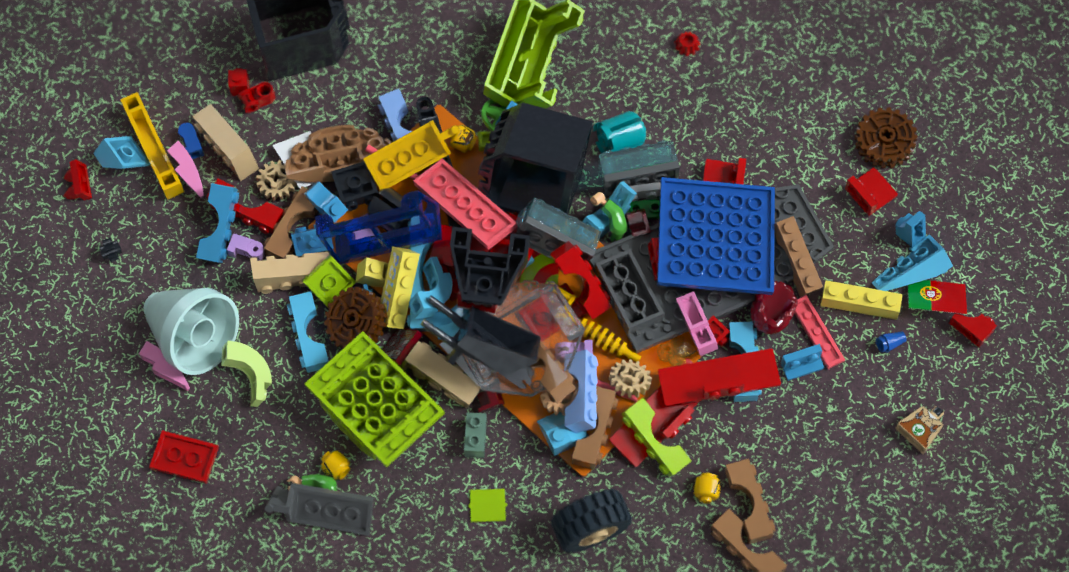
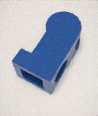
(189, 137)

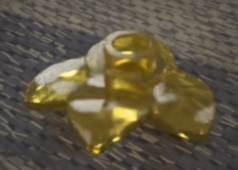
(675, 351)

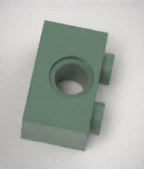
(475, 435)

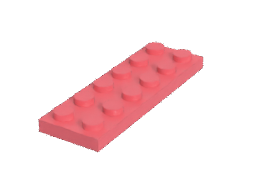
(465, 204)

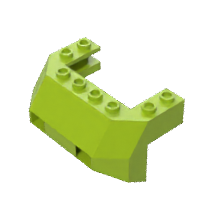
(527, 51)

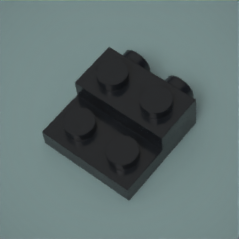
(354, 185)

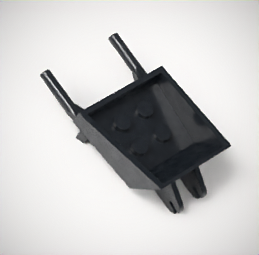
(489, 342)

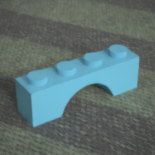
(303, 311)
(742, 339)

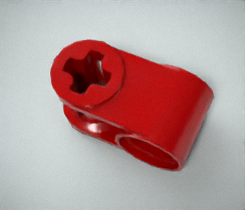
(256, 97)

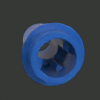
(889, 341)

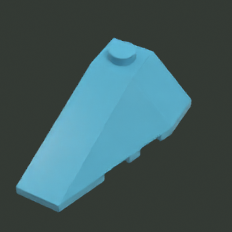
(924, 262)

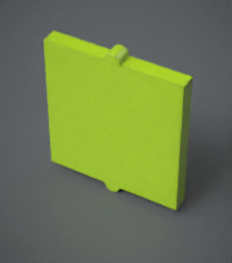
(487, 505)

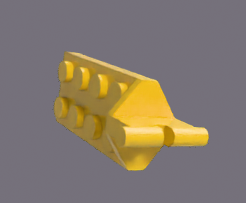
(409, 154)

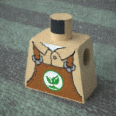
(921, 427)

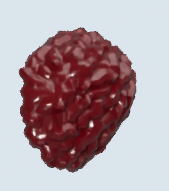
(774, 312)

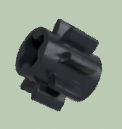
(110, 249)

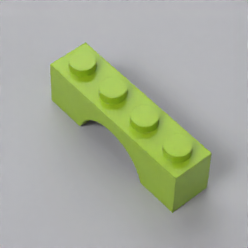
(639, 419)

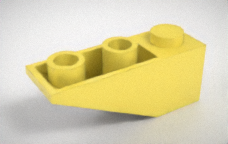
(371, 272)

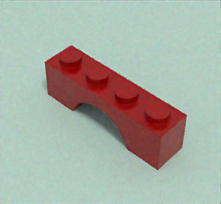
(263, 216)
(592, 297)

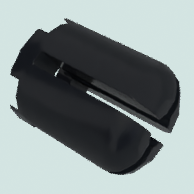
(388, 200)

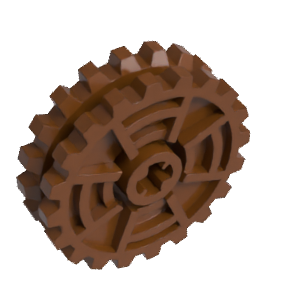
(886, 137)
(353, 313)

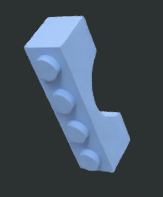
(395, 109)
(582, 413)

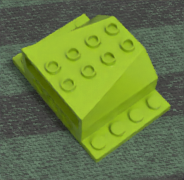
(373, 400)

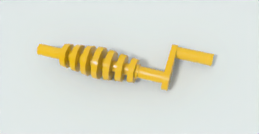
(596, 334)

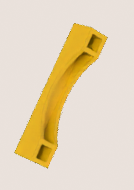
(152, 146)

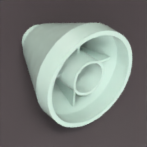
(192, 326)

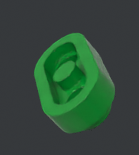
(647, 205)

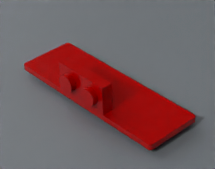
(719, 377)
(663, 426)

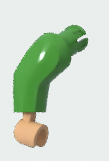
(616, 217)
(315, 480)

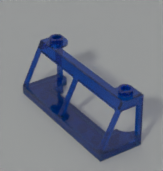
(352, 249)

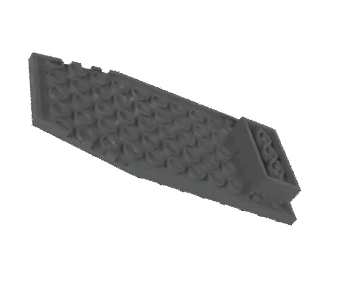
(651, 311)

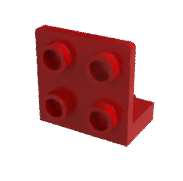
(724, 171)
(870, 191)

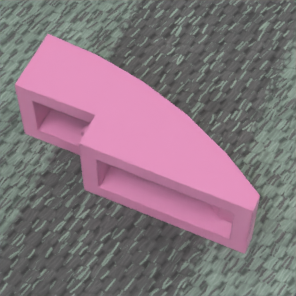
(186, 168)
(697, 323)
(161, 368)

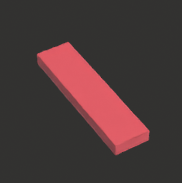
(818, 332)

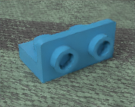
(307, 241)
(802, 362)

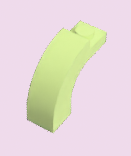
(252, 364)

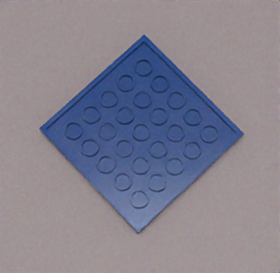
(716, 236)

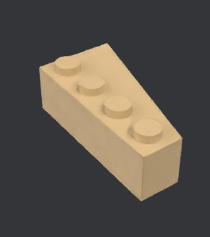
(225, 142)
(284, 272)
(441, 374)

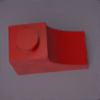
(974, 328)

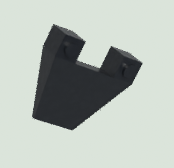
(487, 275)

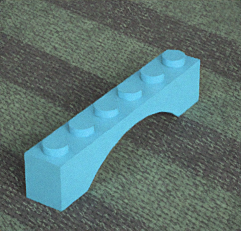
(418, 281)

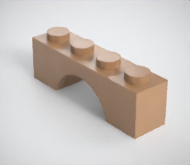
(279, 243)
(804, 272)
(554, 380)
(588, 450)
(742, 477)
(728, 530)

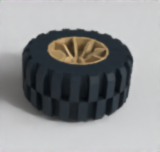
(591, 520)

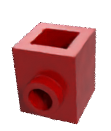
(238, 81)

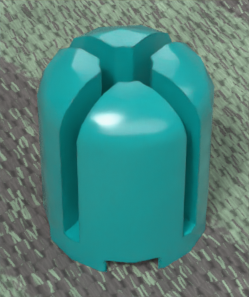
(620, 132)

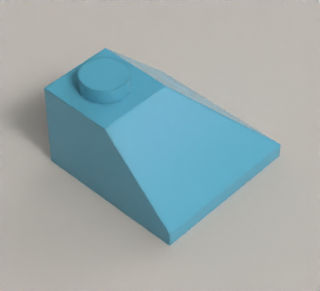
(120, 153)
(557, 435)

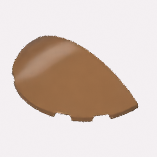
(331, 150)

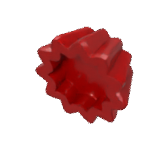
(687, 43)

